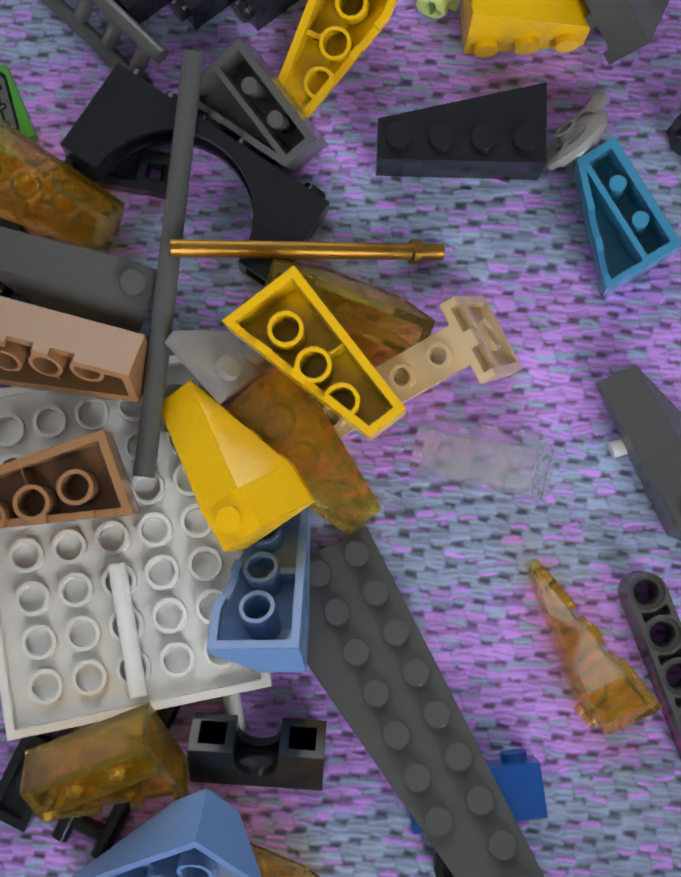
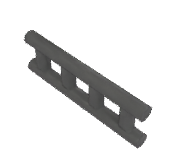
(106, 45)

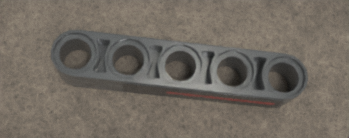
(661, 656)

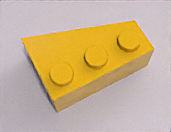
(522, 26)

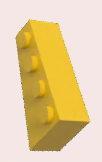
(310, 347)

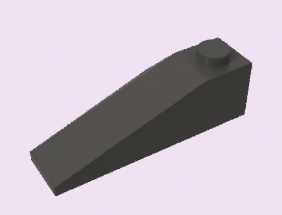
(652, 437)

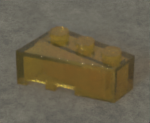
(105, 764)

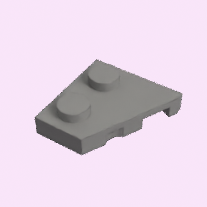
(218, 360)

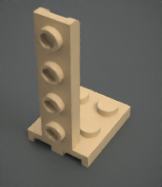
(468, 341)

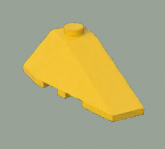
(328, 44)
(233, 473)

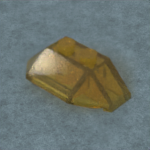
(373, 318)

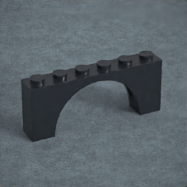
(136, 115)

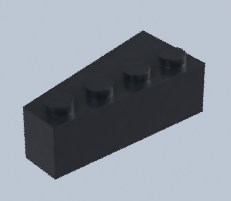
(468, 138)

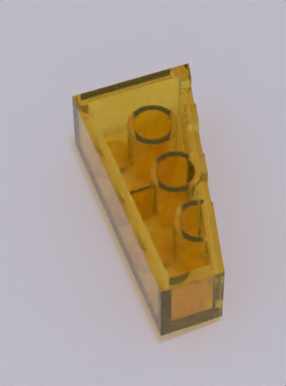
(53, 196)

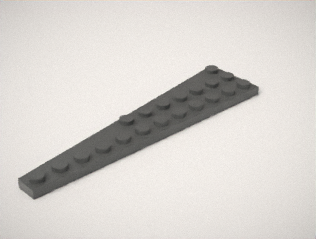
(404, 714)

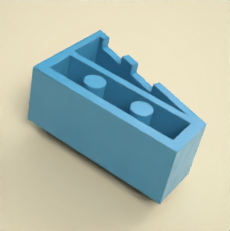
(620, 217)

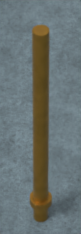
(413, 251)

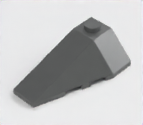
(76, 279)

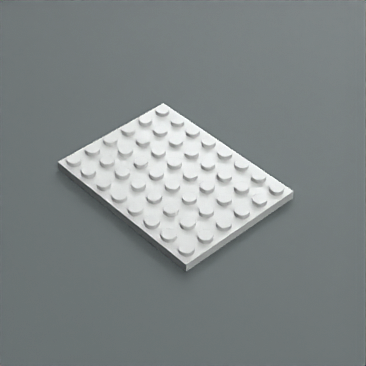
(55, 587)

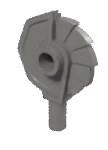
(580, 134)

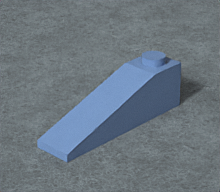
(266, 602)
(185, 839)

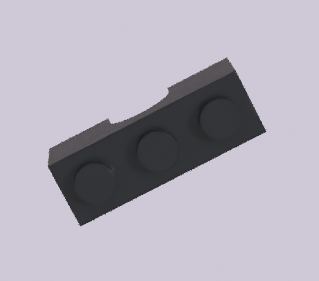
(226, 755)

